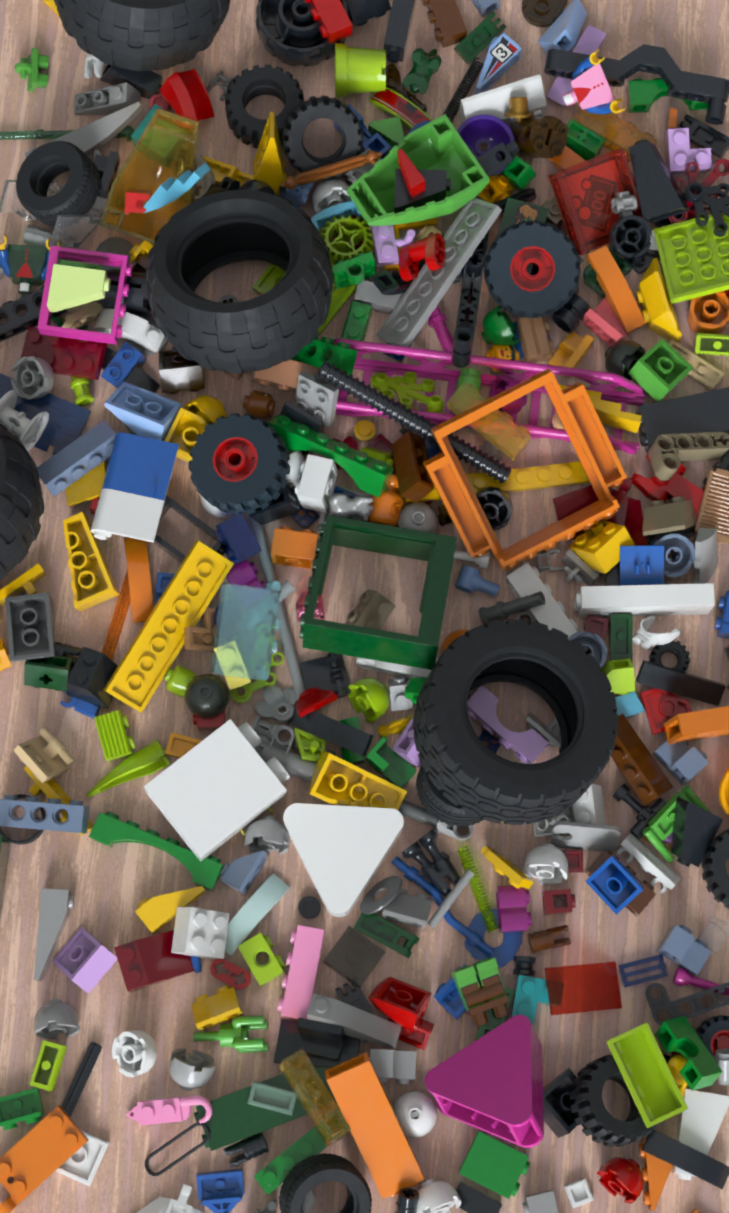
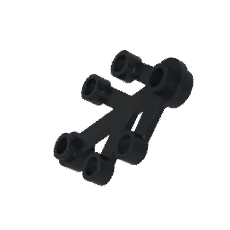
(716, 206)

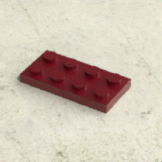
(66, 355)

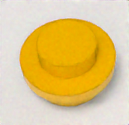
(364, 430)

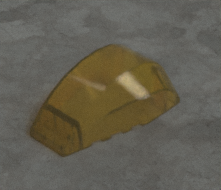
(163, 150)

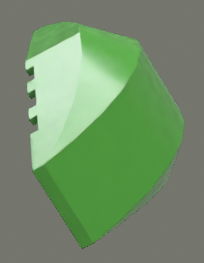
(429, 148)

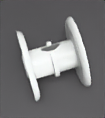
(18, 424)

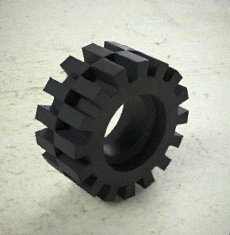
(675, 648)

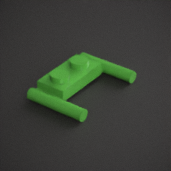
(662, 823)

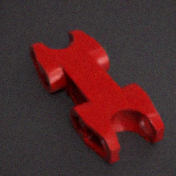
(677, 486)

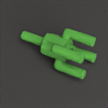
(237, 1034)

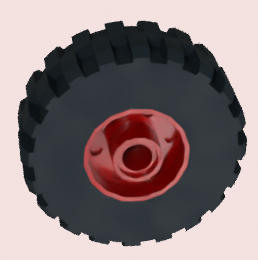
(537, 245)
(239, 464)

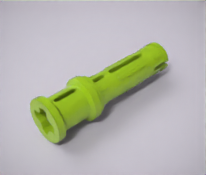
(82, 391)

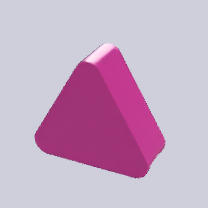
(495, 1083)

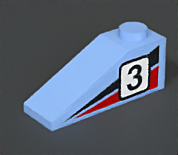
(500, 57)

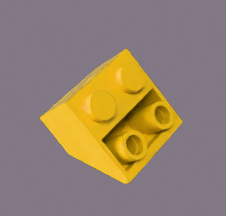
(601, 545)

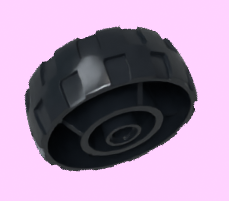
(292, 33)

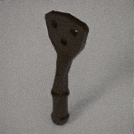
(397, 85)

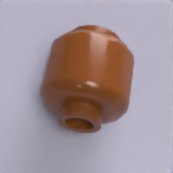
(259, 404)

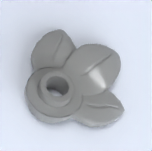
(275, 700)

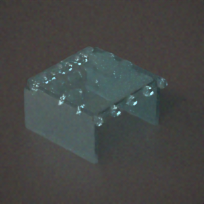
(246, 630)

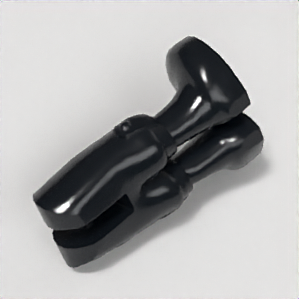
(439, 868)

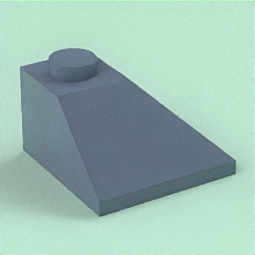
(243, 871)

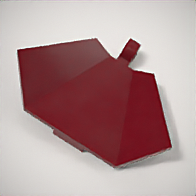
(629, 512)

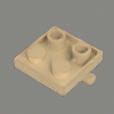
(45, 756)

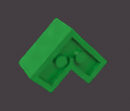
(390, 764)

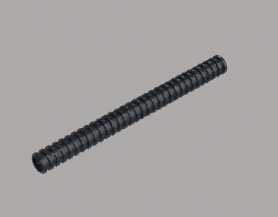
(411, 420)

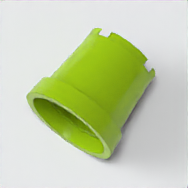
(359, 70)

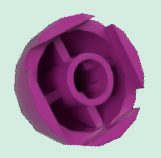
(505, 382)

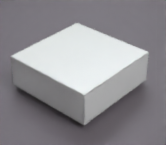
(578, 1193)

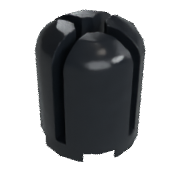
(137, 299)

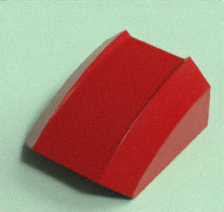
(188, 95)
(401, 1002)

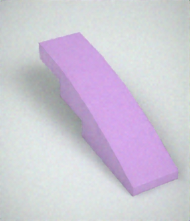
(587, 44)

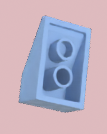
(143, 410)

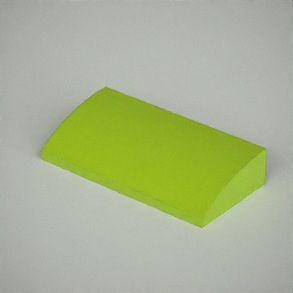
(647, 1075)

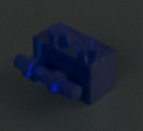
(237, 538)

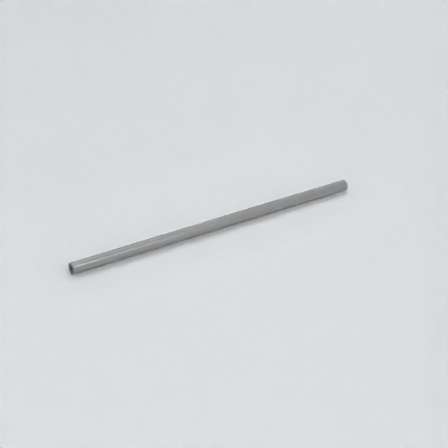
(284, 630)

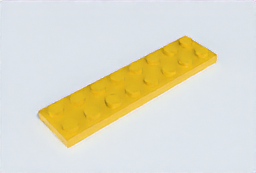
(164, 630)

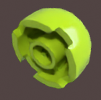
(370, 698)

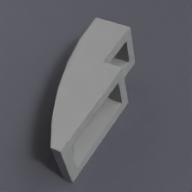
(370, 294)

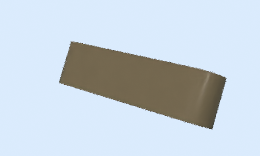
(672, 448)

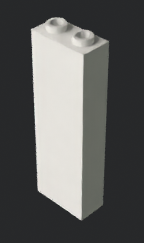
(645, 600)

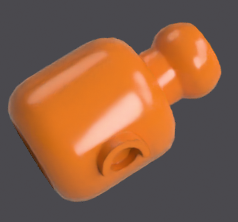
(388, 505)

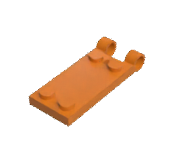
(39, 1156)

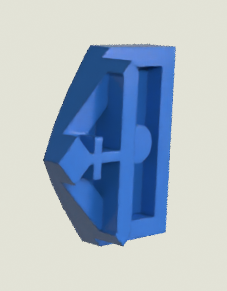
(220, 1189)

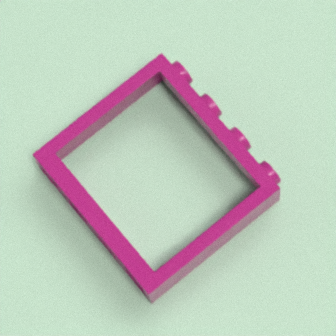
(62, 253)

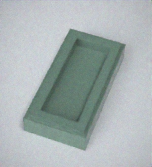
(272, 1098)

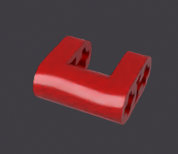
(429, 248)

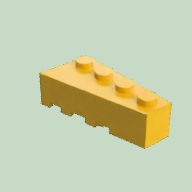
(89, 570)

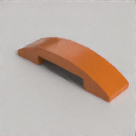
(138, 579)

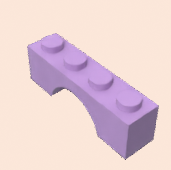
(525, 744)

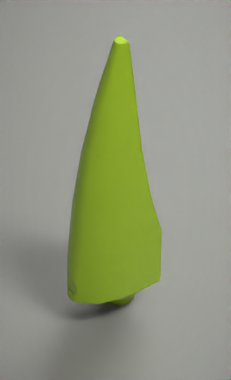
(140, 764)

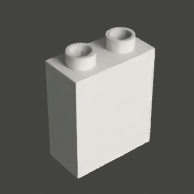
(217, 788)

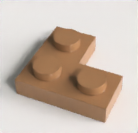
(202, 638)

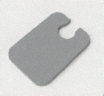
(586, 836)

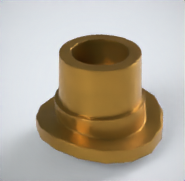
(518, 108)

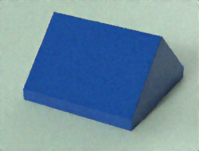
(615, 884)

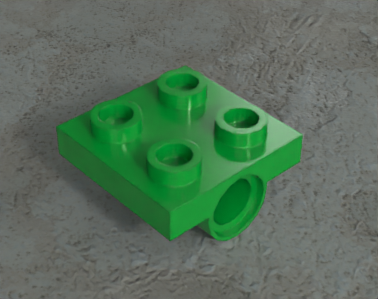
(353, 270)

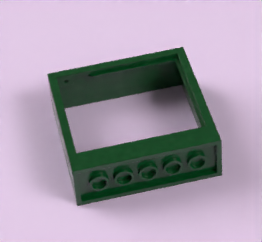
(373, 643)

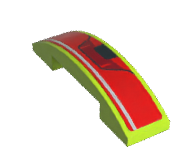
(397, 106)

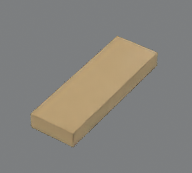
(702, 371)

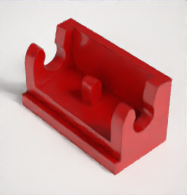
(135, 200)

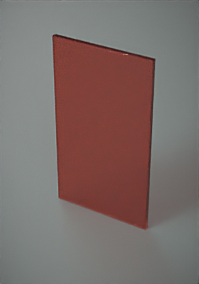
(583, 988)

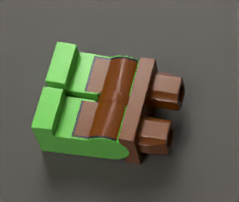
(483, 997)

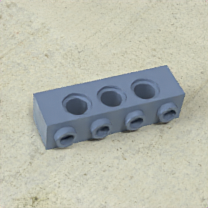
(76, 821)

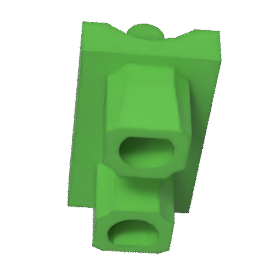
(35, 62)

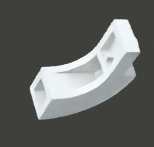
(134, 329)

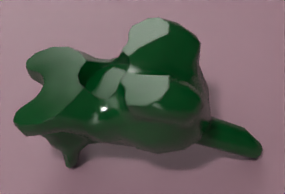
(423, 68)

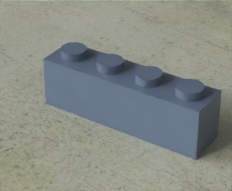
(77, 458)

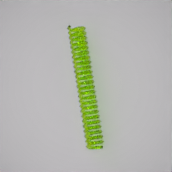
(476, 893)

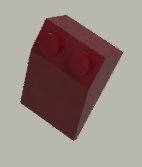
(151, 961)

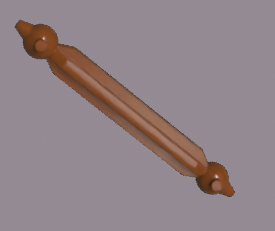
(331, 169)

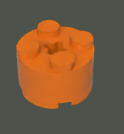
(704, 322)

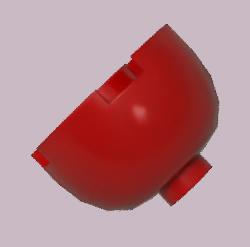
(622, 1177)

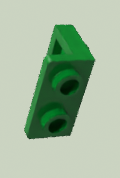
(20, 1107)

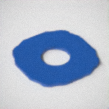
(504, 952)

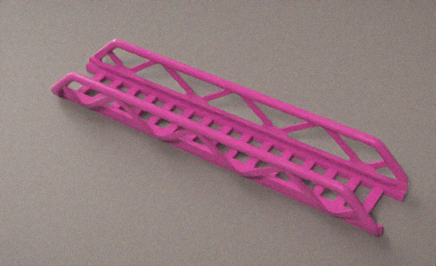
(437, 371)

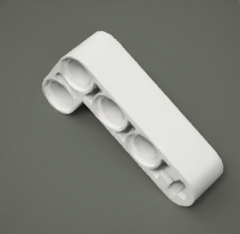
(392, 668)

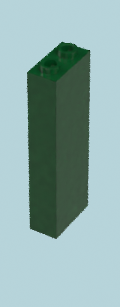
(236, 1120)

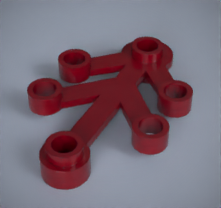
(708, 181)

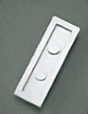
(649, 862)

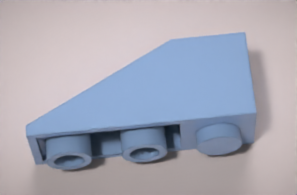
(566, 28)

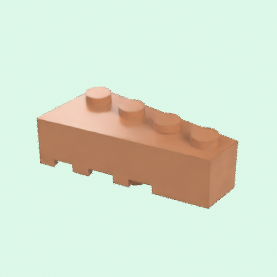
(284, 375)

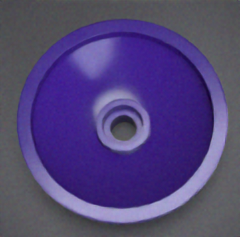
(485, 130)

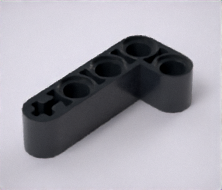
(694, 1000)

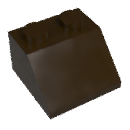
(179, 373)

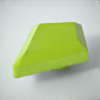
(309, 745)

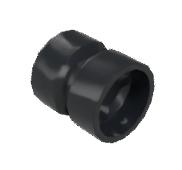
(568, 316)

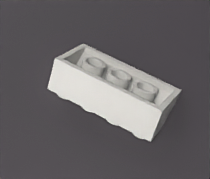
(496, 101)

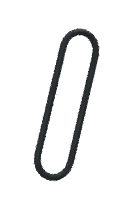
(182, 1157)

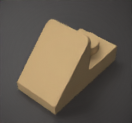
(82, 315)

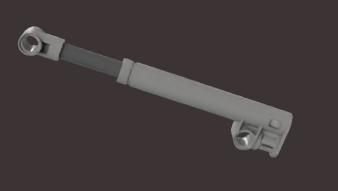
(303, 769)

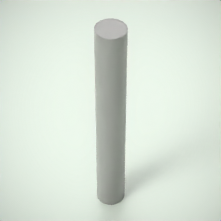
(449, 900)

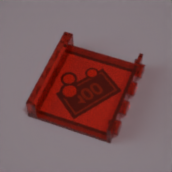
(586, 196)

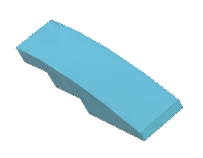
(173, 189)

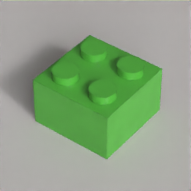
(660, 370)

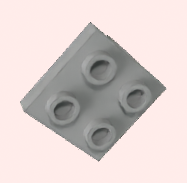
(317, 397)

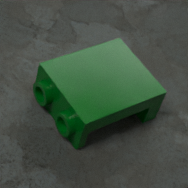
(494, 1165)

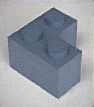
(681, 761)
(683, 949)

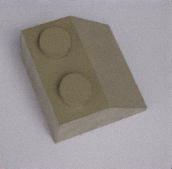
(668, 516)

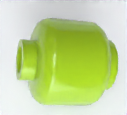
(178, 680)

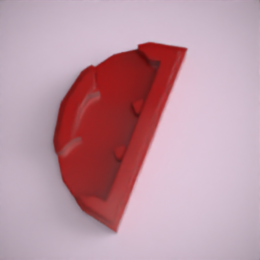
(314, 699)

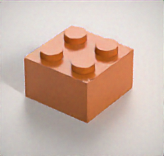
(294, 547)

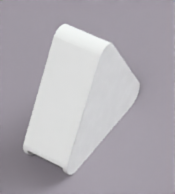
(342, 847)

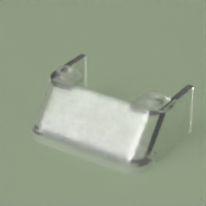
(68, 230)

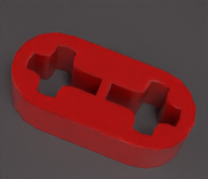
(227, 978)

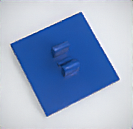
(641, 565)

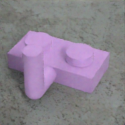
(386, 245)

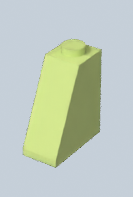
(75, 286)

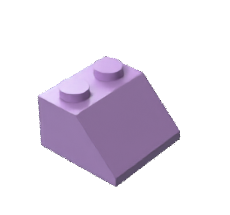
(84, 960)

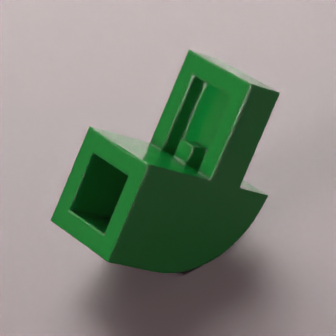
(519, 174)

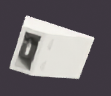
(586, 810)

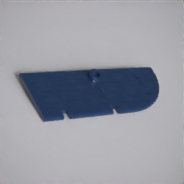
(64, 422)

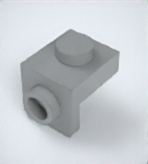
(397, 693)

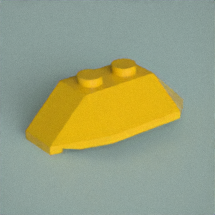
(656, 303)

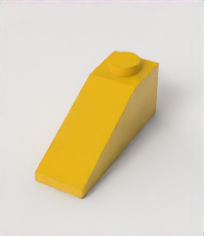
(162, 908)

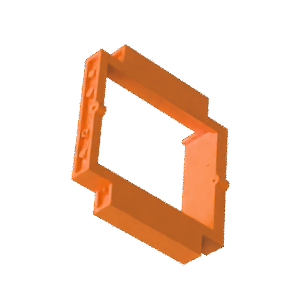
(589, 443)

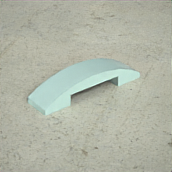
(254, 911)

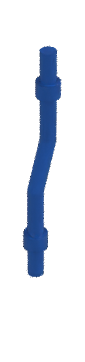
(473, 938)

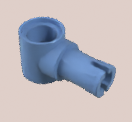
(471, 580)

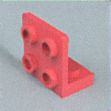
(604, 323)

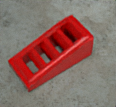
(413, 178)

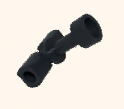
(644, 814)

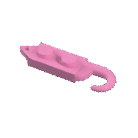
(169, 1110)

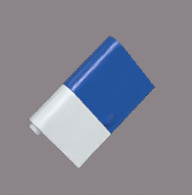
(134, 487)

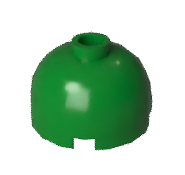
(499, 328)

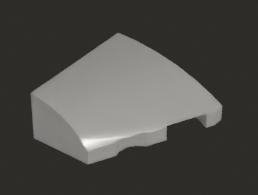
(705, 554)

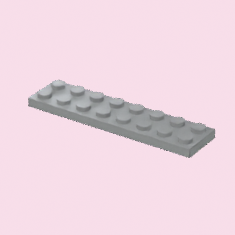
(430, 285)

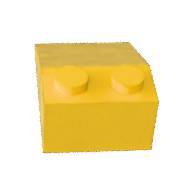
(268, 160)
(216, 1008)

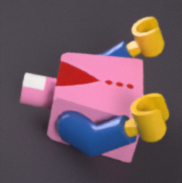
(592, 88)

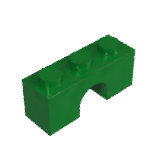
(680, 1037)

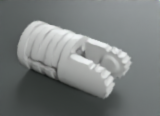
(91, 62)

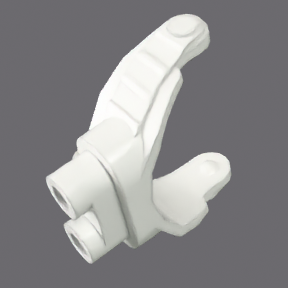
(649, 639)

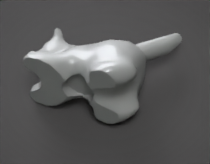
(344, 506)

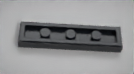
(680, 683)
(333, 731)

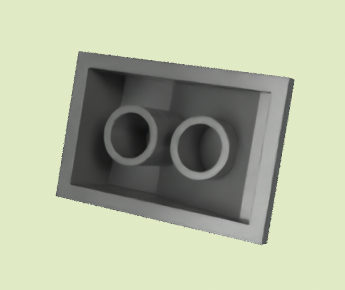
(30, 626)

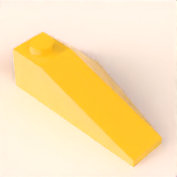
(347, 784)

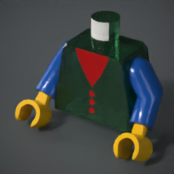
(24, 264)

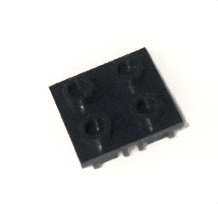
(326, 674)

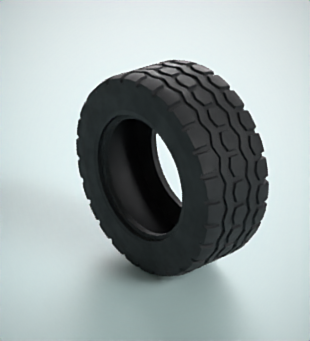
(553, 670)

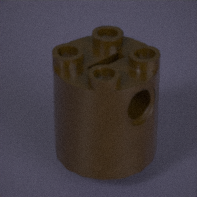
(540, 136)

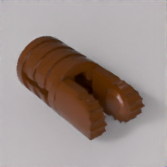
(544, 939)

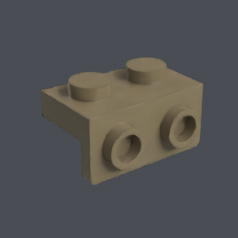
(371, 610)

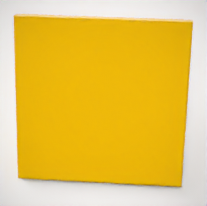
(87, 486)

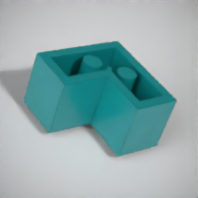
(526, 996)

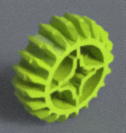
(348, 230)

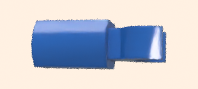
(82, 707)

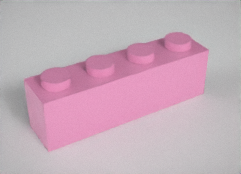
(302, 972)

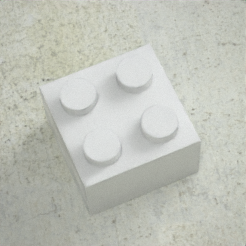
(316, 483)
(200, 933)

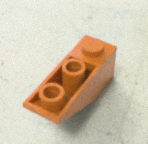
(655, 1175)

